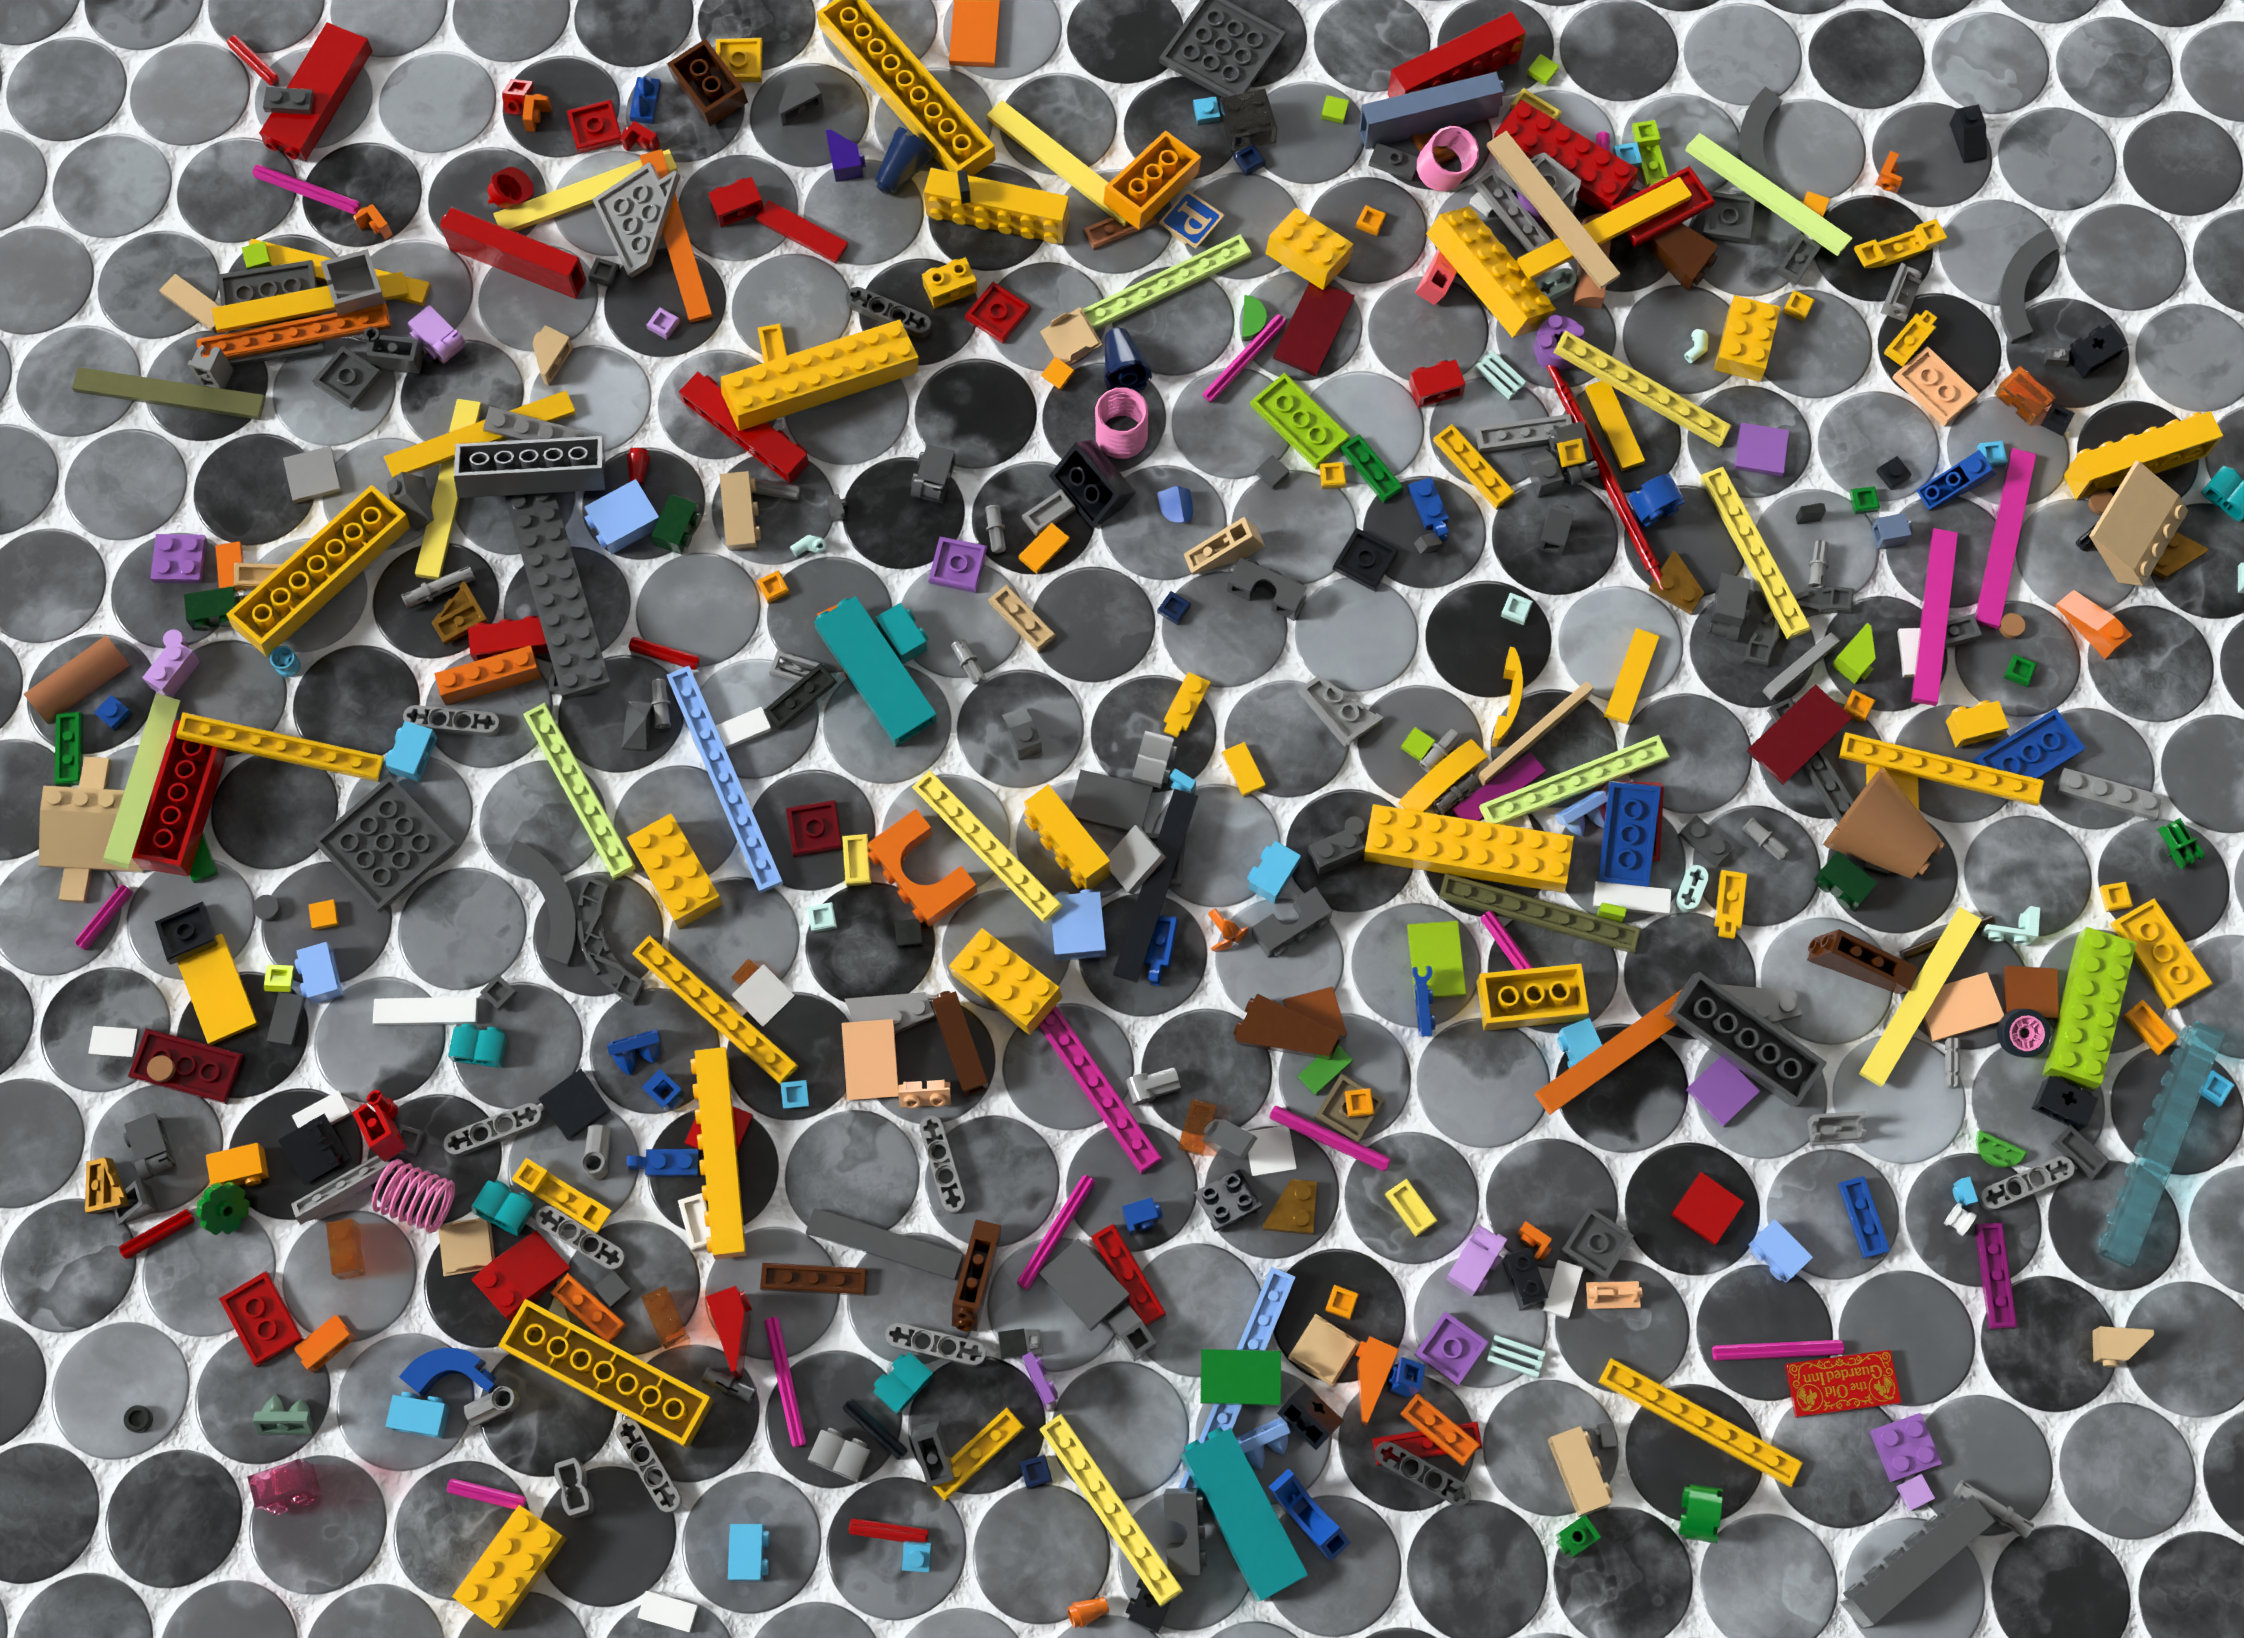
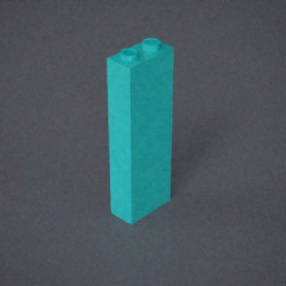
(875, 670)
(1243, 1513)

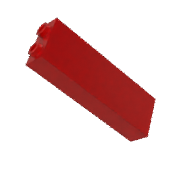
(330, 72)
(513, 252)

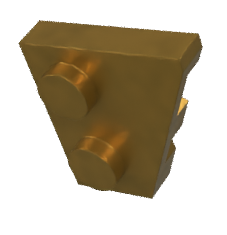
(2178, 555)
(1678, 585)
(458, 615)
(103, 1187)
(1294, 1209)

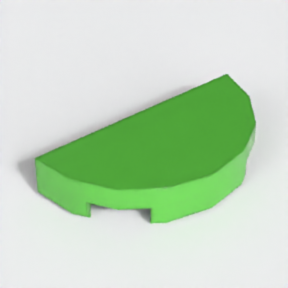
(1253, 317)
(1998, 1152)

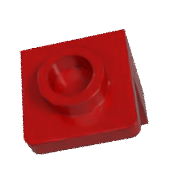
(514, 95)
(641, 135)

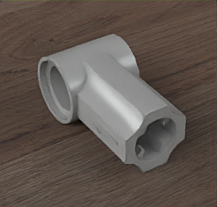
(1145, 1087)
(597, 1150)
(490, 1406)

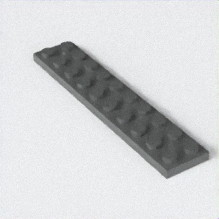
(558, 594)

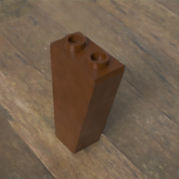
(1683, 253)
(1861, 961)
(1284, 1030)
(959, 1043)
(975, 1276)

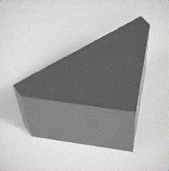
(140, 1203)

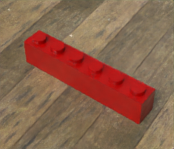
(761, 441)

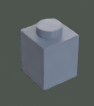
(1891, 531)

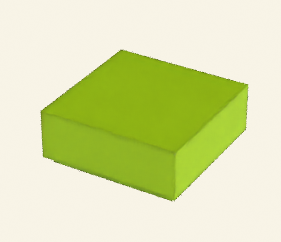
(1543, 69)
(1334, 109)
(256, 255)
(1417, 744)
(1611, 912)

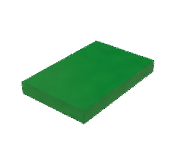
(1240, 1377)

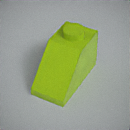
(1857, 656)

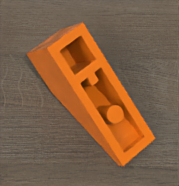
(2094, 623)
(1372, 1369)

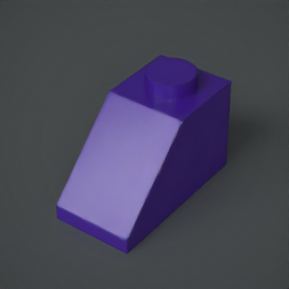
(845, 157)

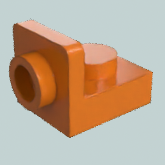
(532, 110)
(1887, 179)
(371, 217)
(1533, 1237)

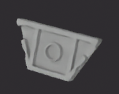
(1558, 177)

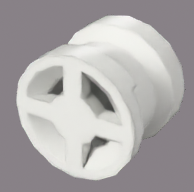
(1960, 1219)

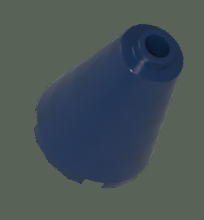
(902, 161)
(1124, 362)

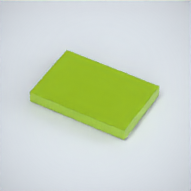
(1439, 947)

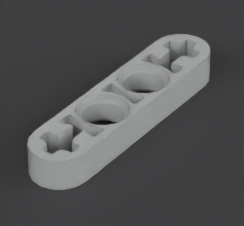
(1801, 666)
(452, 718)
(494, 1132)
(940, 1165)
(2027, 1186)
(580, 1238)
(934, 1348)
(652, 1463)

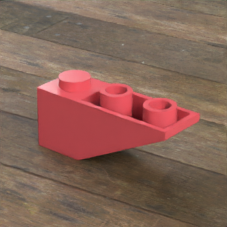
(1436, 279)

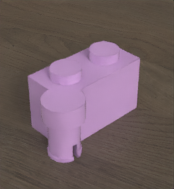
(436, 335)
(172, 665)
(1475, 1260)

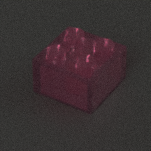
(284, 1486)

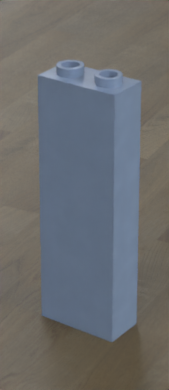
(1431, 109)

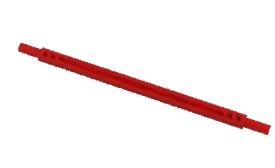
(1608, 478)

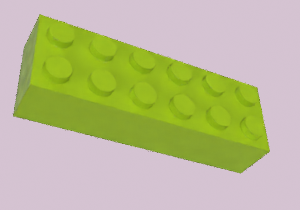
(2089, 1008)

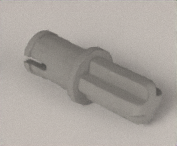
(995, 528)
(1818, 565)
(968, 662)
(660, 704)
(1440, 750)
(1765, 839)

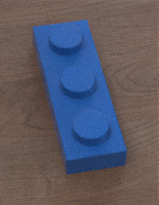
(1863, 1217)

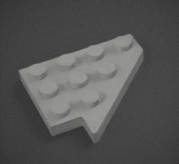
(636, 215)

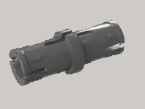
(1455, 794)
(729, 1385)

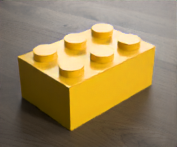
(1309, 248)
(1747, 338)

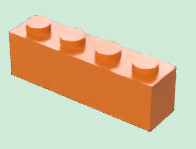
(488, 675)

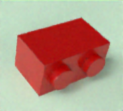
(735, 201)
(1436, 383)

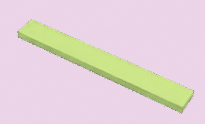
(1768, 194)
(1167, 282)
(141, 781)
(1574, 781)
(579, 791)

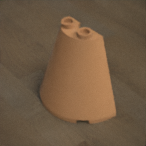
(1886, 829)

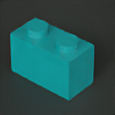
(901, 633)

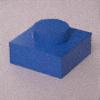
(112, 712)

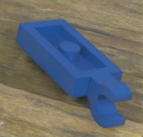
(1429, 506)
(1161, 948)
(1423, 999)
(667, 1162)

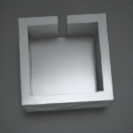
(352, 282)

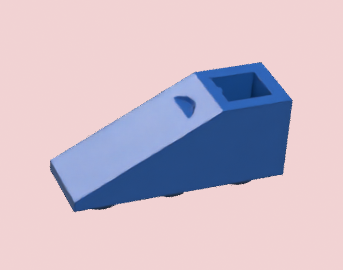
(1957, 480)

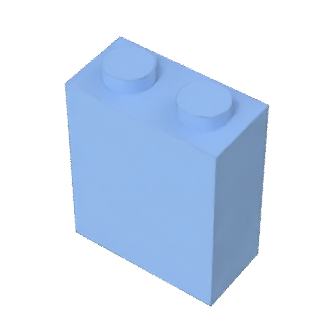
(621, 517)
(1078, 926)

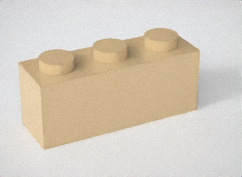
(739, 510)
(1580, 1470)

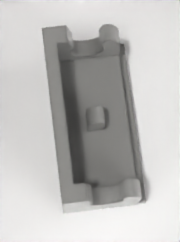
(1902, 293)
(211, 370)
(1836, 1128)

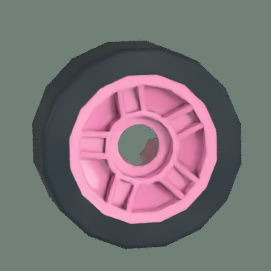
(2034, 1040)

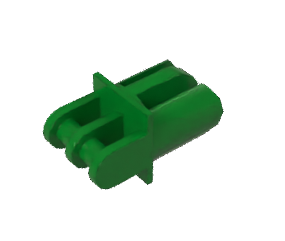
(2179, 839)

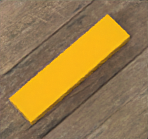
(1615, 425)
(1474, 466)
(1631, 676)
(980, 1451)

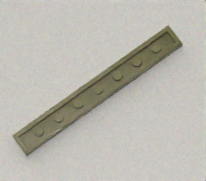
(169, 393)
(1540, 913)

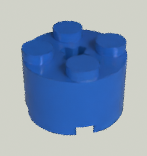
(1655, 499)

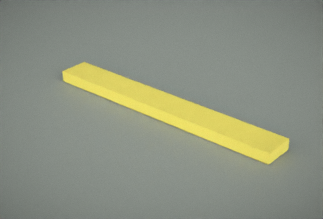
(1051, 155)
(567, 198)
(1642, 389)
(444, 502)
(1755, 553)
(987, 847)
(1920, 997)
(1111, 1510)

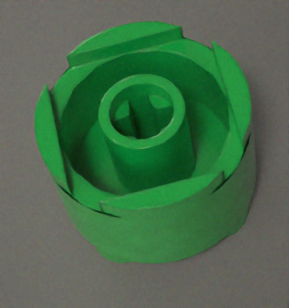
(1702, 1513)

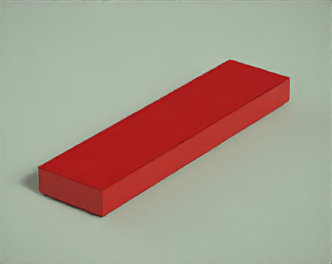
(802, 231)
(1128, 1274)
(1420, 1444)

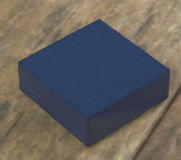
(1249, 160)
(1174, 607)
(1035, 1471)

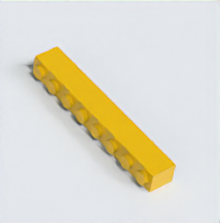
(720, 1153)

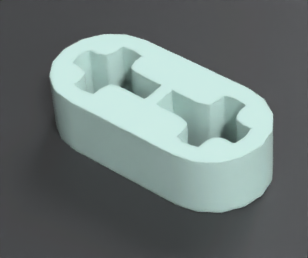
(1553, 282)
(1697, 890)

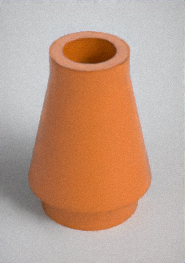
(1085, 1612)

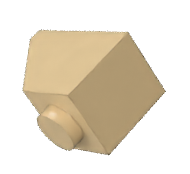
(551, 352)
(2117, 1344)

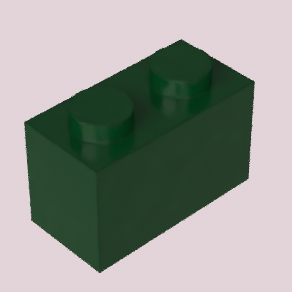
(676, 524)
(210, 607)
(1845, 881)

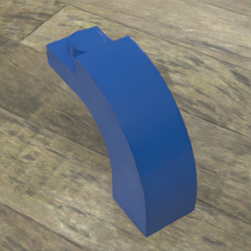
(438, 1363)
(1308, 1515)

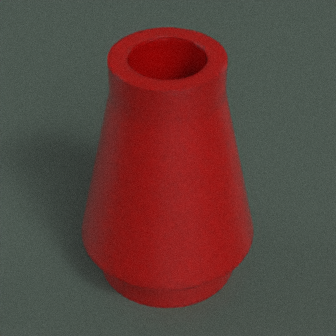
(637, 464)

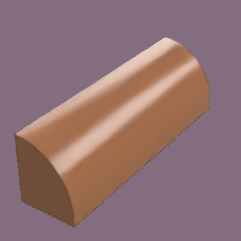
(1586, 291)
(76, 679)

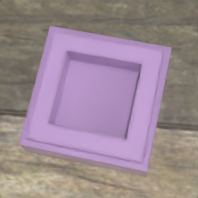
(663, 323)
(1915, 1492)

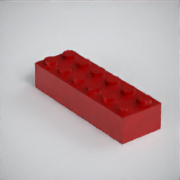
(1462, 58)
(1602, 174)
(179, 806)

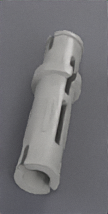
(437, 587)
(1999, 1512)

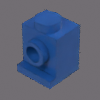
(660, 1083)
(1141, 1215)
(1400, 1377)

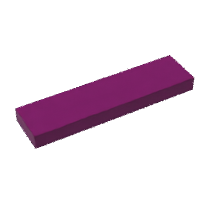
(1513, 778)
(1995, 1276)

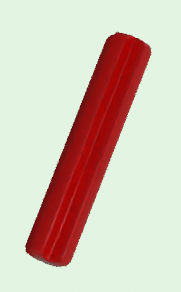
(252, 60)
(663, 653)
(156, 1234)
(887, 1531)

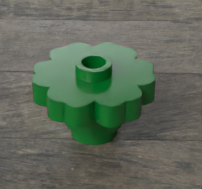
(222, 1208)

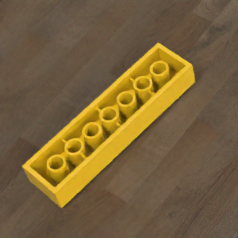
(819, 375)
(318, 570)
(1468, 848)
(606, 1373)

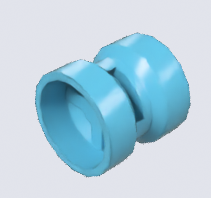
(281, 656)

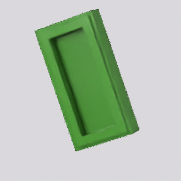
(1323, 1071)

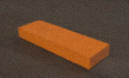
(588, 1308)
(1440, 1429)

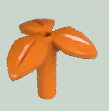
(1229, 930)

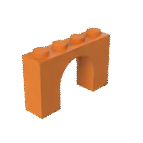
(928, 901)

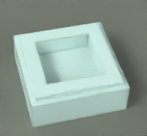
(1516, 608)
(822, 917)

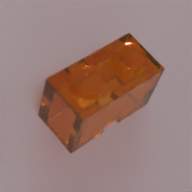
(2025, 395)
(345, 1248)
(665, 1317)

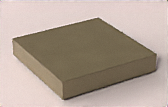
(1334, 1110)

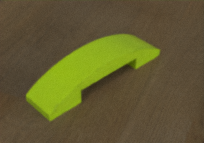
(1648, 141)

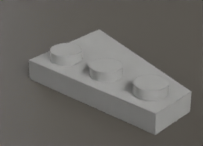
(1339, 713)
(1772, 1004)
(905, 1009)

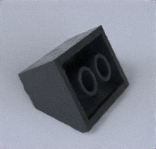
(1092, 482)

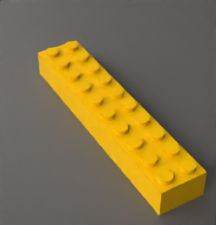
(906, 85)

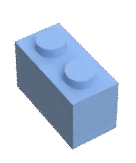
(318, 973)
(1779, 1251)

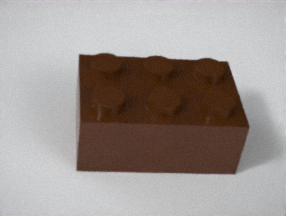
(707, 82)

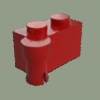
(379, 1126)

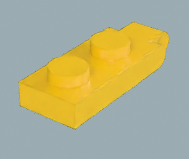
(1911, 338)
(1185, 704)
(1730, 903)

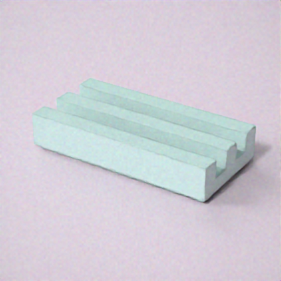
(1508, 371)
(1518, 1346)

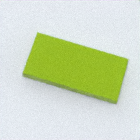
(1300, 420)

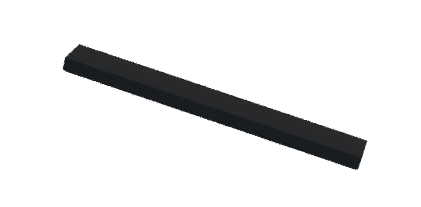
(1155, 887)

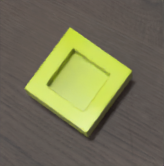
(279, 978)

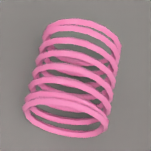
(1462, 144)
(1121, 403)
(394, 1190)

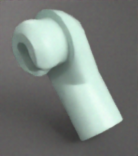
(1700, 347)
(809, 543)

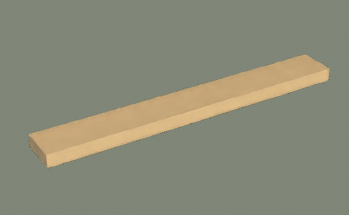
(1553, 210)

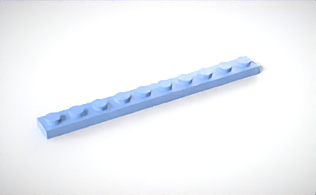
(724, 779)
(1254, 1338)

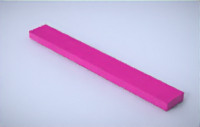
(2005, 538)
(1934, 617)
(1099, 1091)

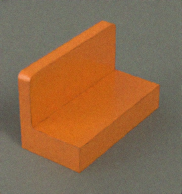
(324, 1343)

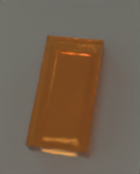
(1197, 1118)

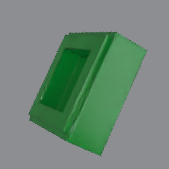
(1864, 500)
(2020, 670)

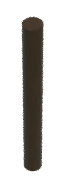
(1930, 944)

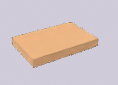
(1935, 386)
(1963, 1008)
(870, 1059)

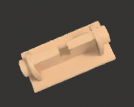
(913, 1096)
(1613, 1295)

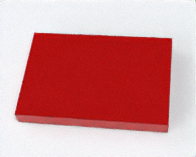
(261, 1319)

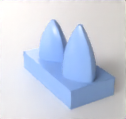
(1591, 805)
(1272, 1433)

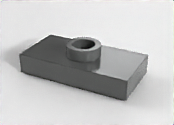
(1393, 161)

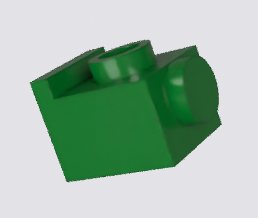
(1585, 1528)

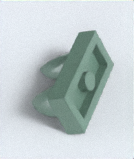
(276, 1421)

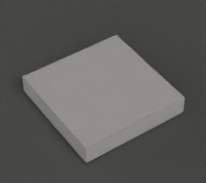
(312, 474)
(1134, 859)

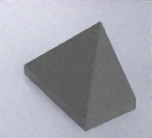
(637, 726)

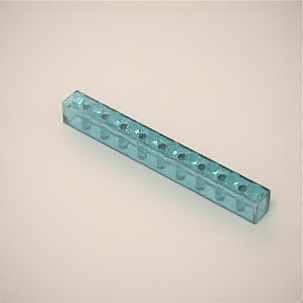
(2160, 1144)

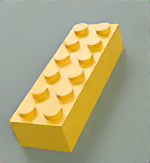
(998, 206)
(1490, 271)
(2155, 448)

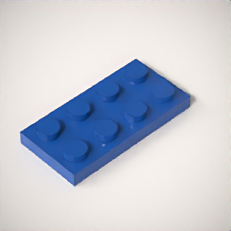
(2034, 748)
(1629, 833)

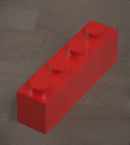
(507, 635)

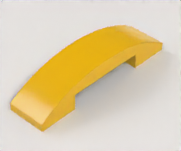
(1902, 246)
(1513, 672)
(1443, 776)
(561, 1196)

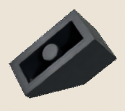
(1970, 133)

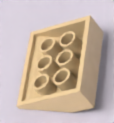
(2138, 525)
(78, 828)

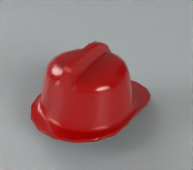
(509, 187)

